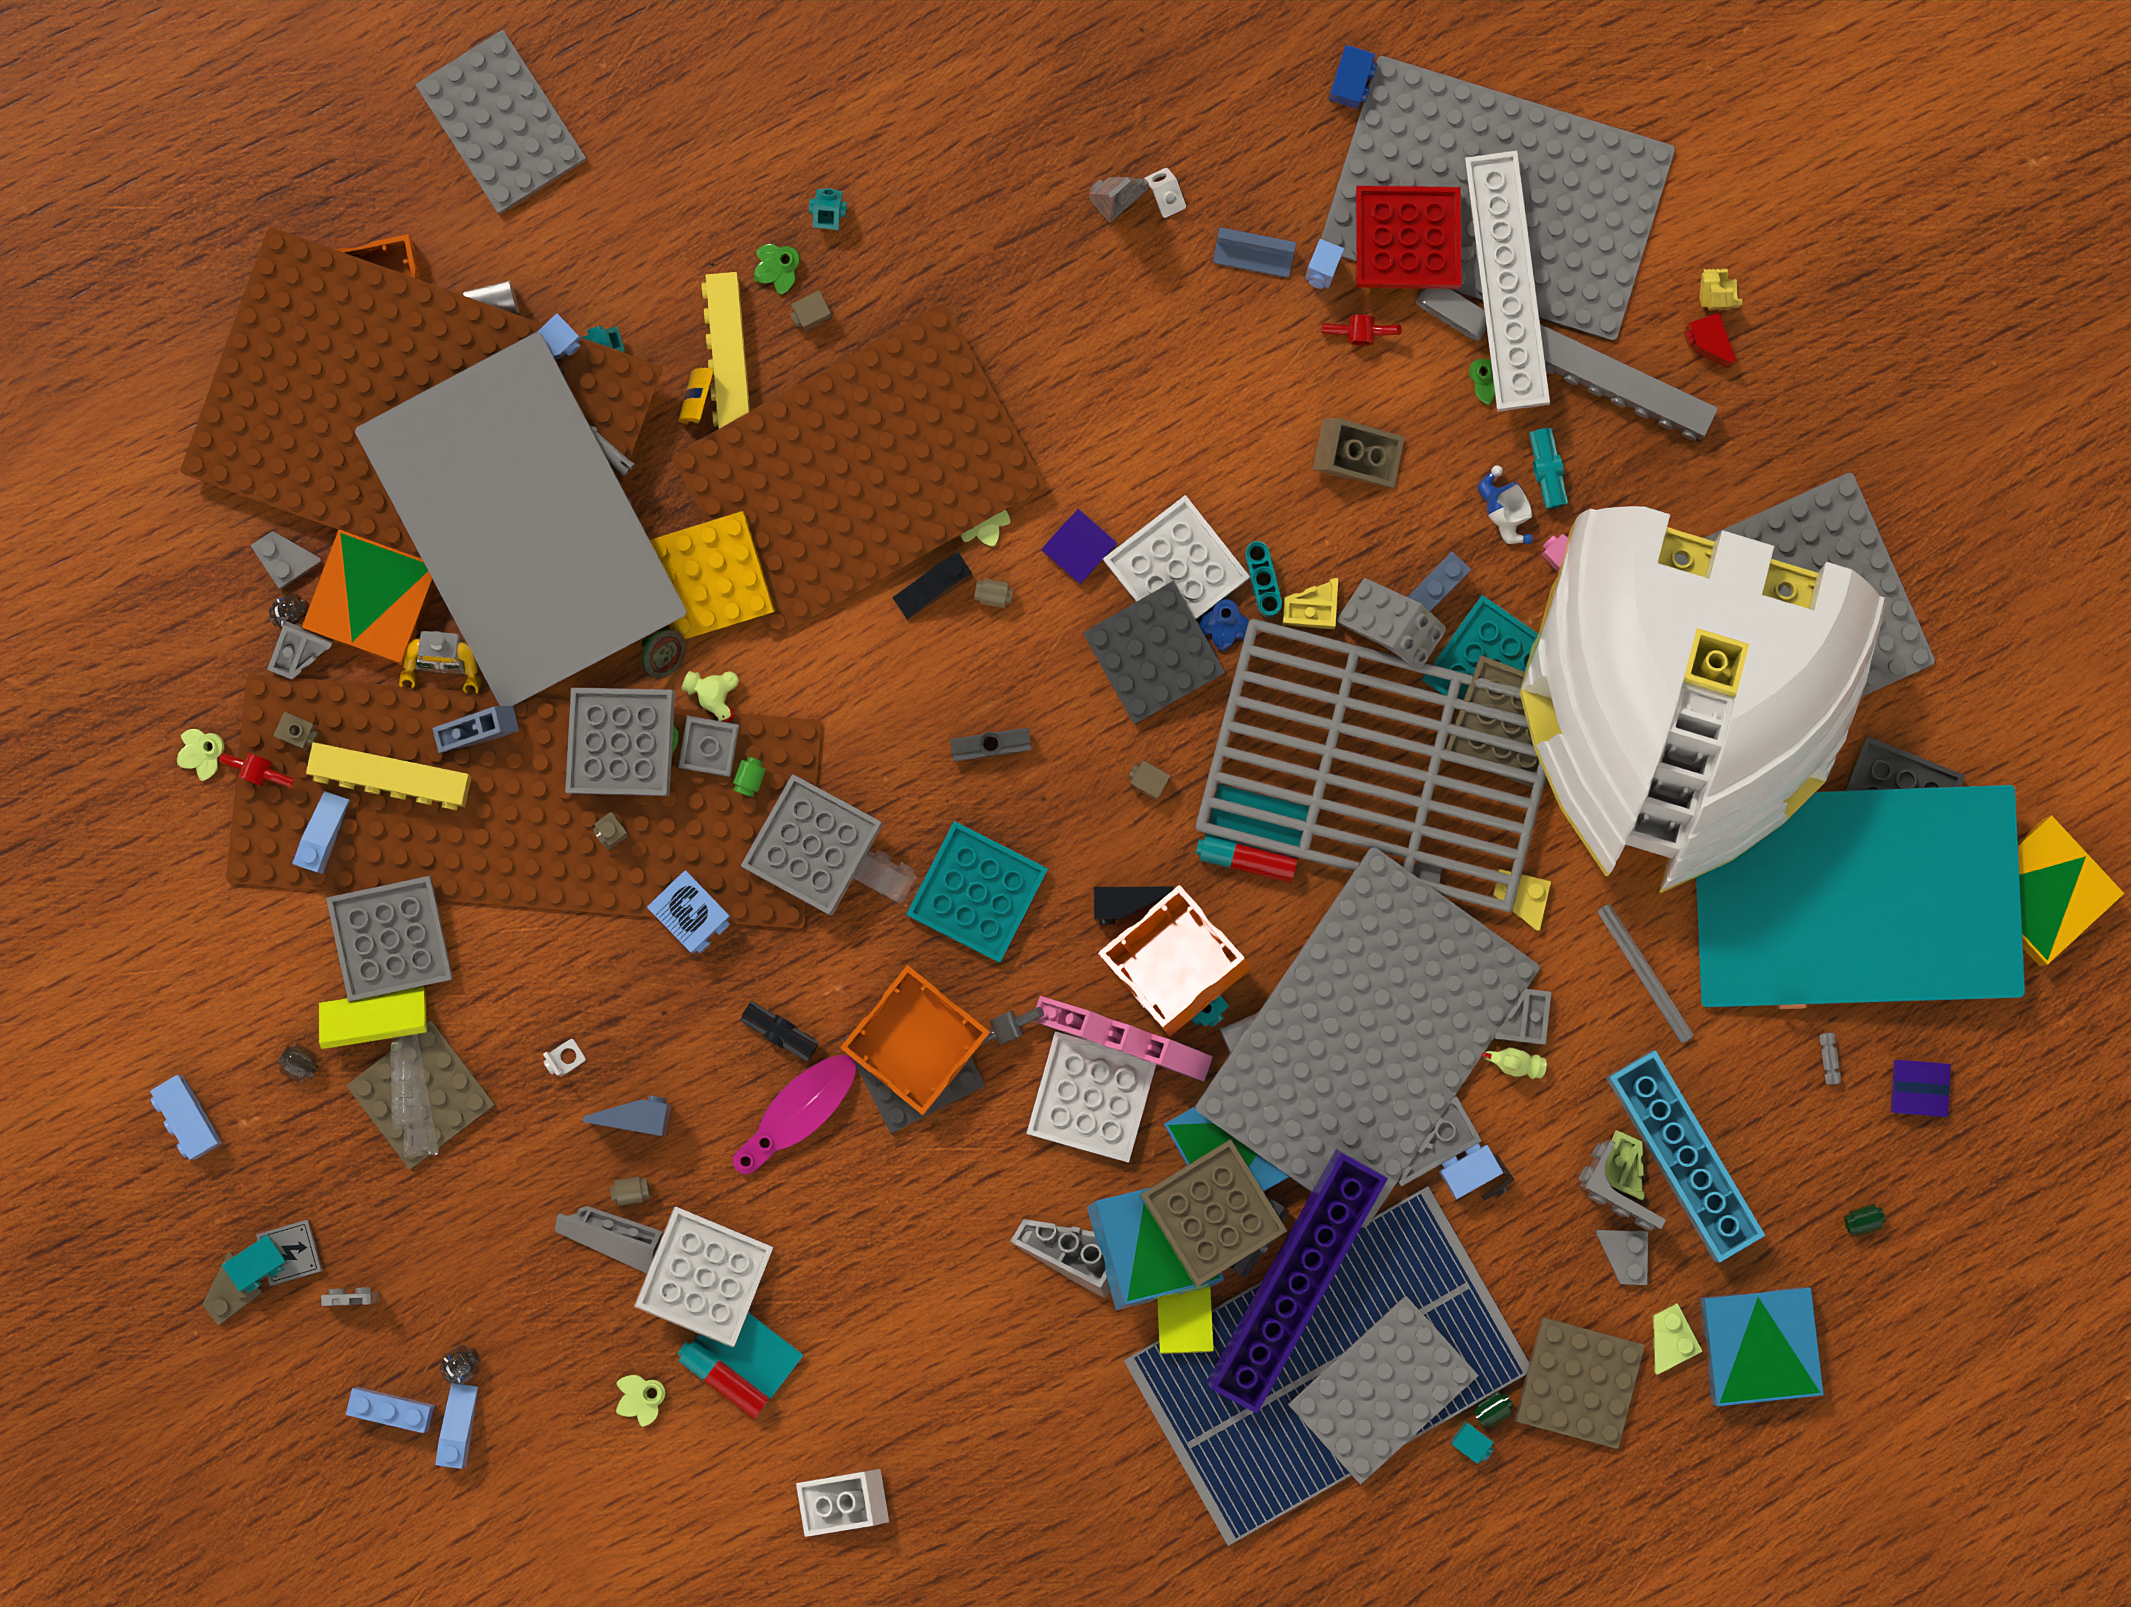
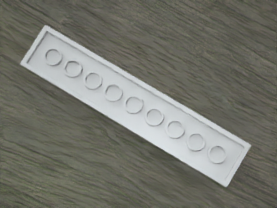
(1507, 281)

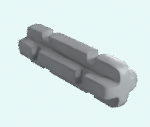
(1830, 1058)

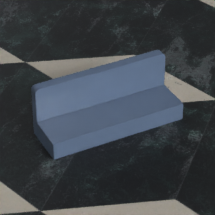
(1254, 252)

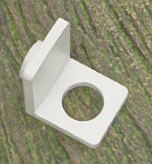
(1166, 192)
(556, 1065)

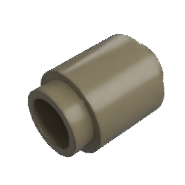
(993, 593)
(630, 1191)

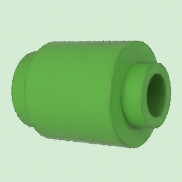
(749, 776)

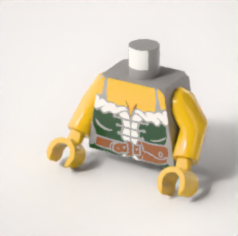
(440, 654)

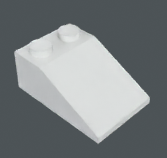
(842, 1502)

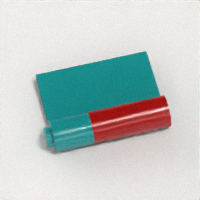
(1245, 856)
(749, 1370)

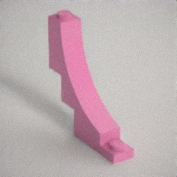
(1124, 1038)

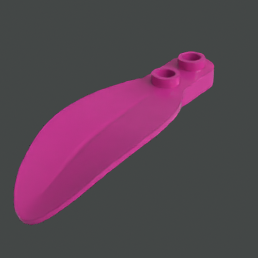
(799, 1110)

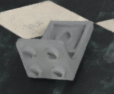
(1392, 622)
(1595, 1182)

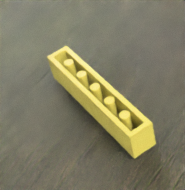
(727, 347)
(388, 775)

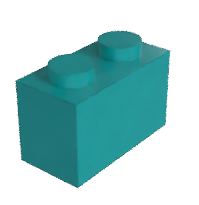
(255, 1264)

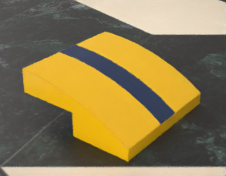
(695, 395)

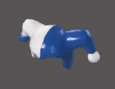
(1506, 507)

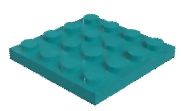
(1485, 633)
(977, 892)

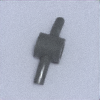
(1008, 1026)

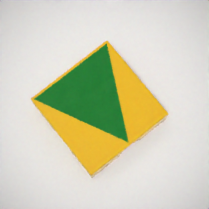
(2058, 890)

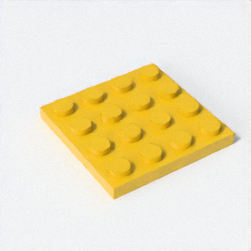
(715, 574)

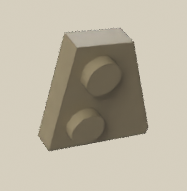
(224, 1298)

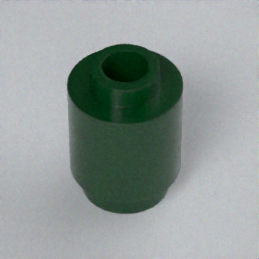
(1864, 1220)
(1494, 1410)

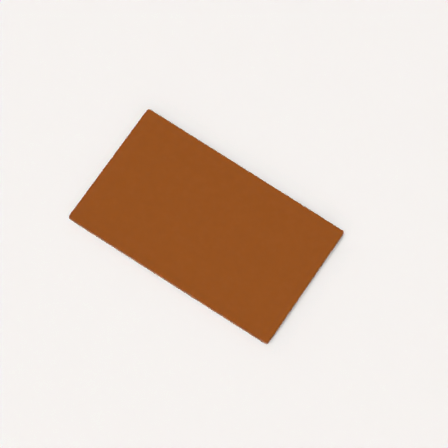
(343, 341)

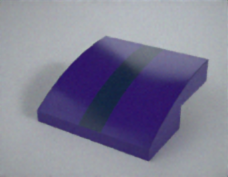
(1920, 1088)

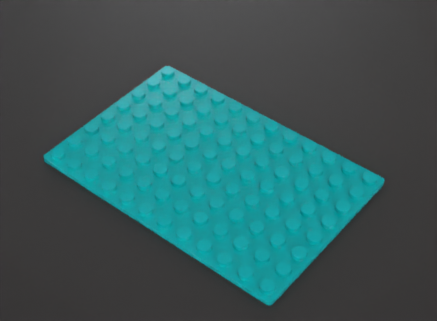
(1869, 903)

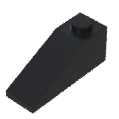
(933, 585)
(1120, 902)

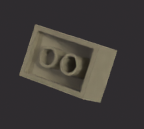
(1358, 452)

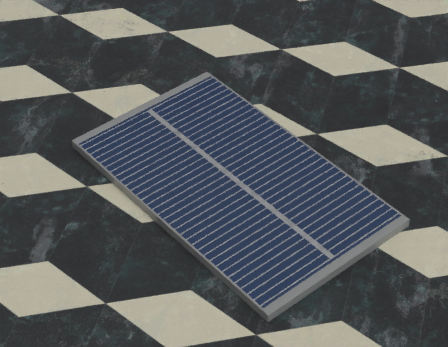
(1271, 1461)

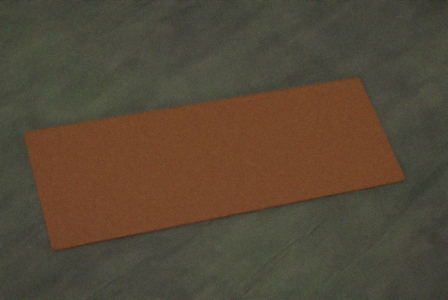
(519, 831)

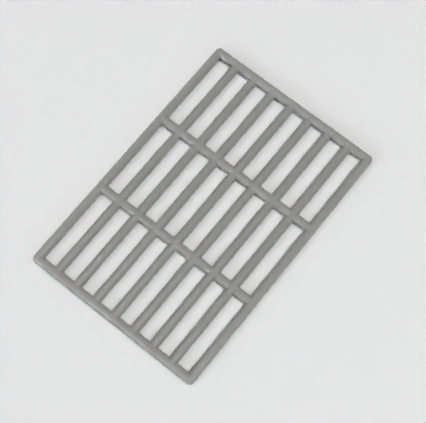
(1330, 751)

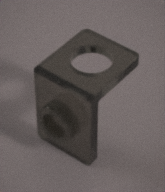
(1501, 1188)

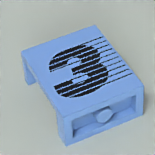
(690, 913)

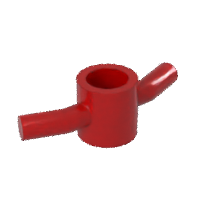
(1361, 330)
(256, 770)

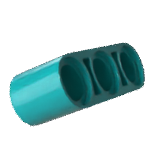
(1263, 566)

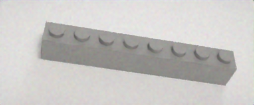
(1626, 385)

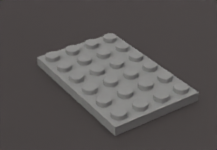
(501, 122)
(1383, 1389)

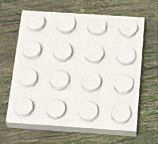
(1182, 550)
(1091, 1097)
(703, 1277)

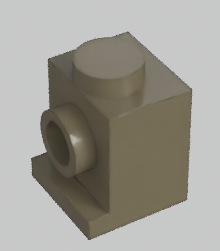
(610, 831)

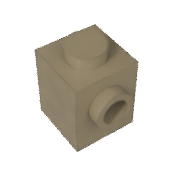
(296, 731)

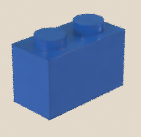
(1352, 76)

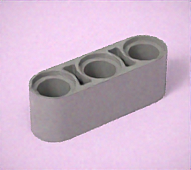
(1454, 311)

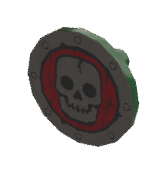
(663, 653)

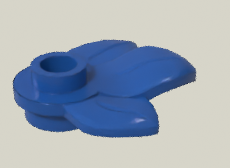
(1224, 628)

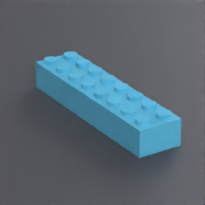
(1685, 1156)

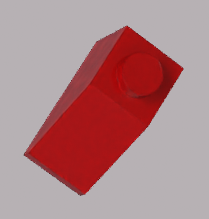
(1710, 340)

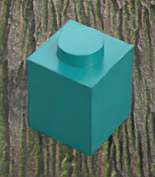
(1472, 1443)

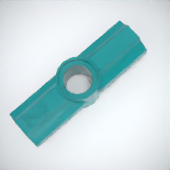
(1548, 468)

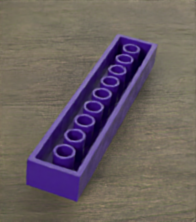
(1296, 1281)

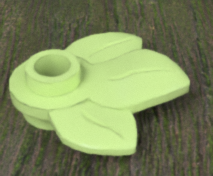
(988, 530)
(197, 753)
(637, 1400)

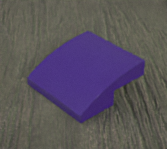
(1079, 546)

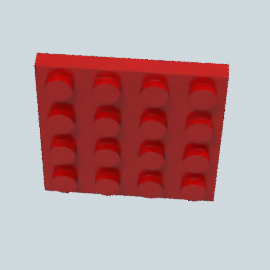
(1408, 237)

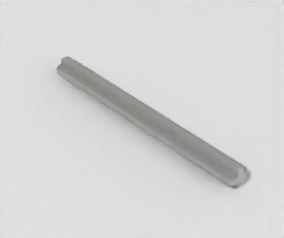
(1645, 973)

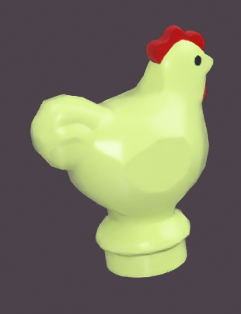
(712, 692)
(1517, 1062)

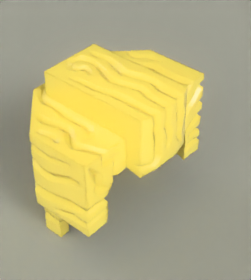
(1718, 291)

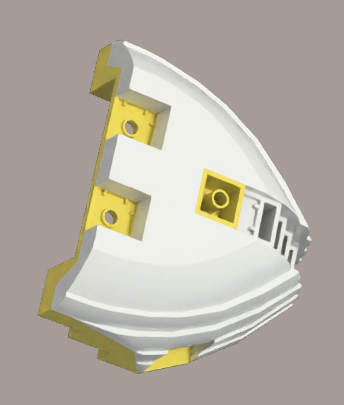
(1691, 695)

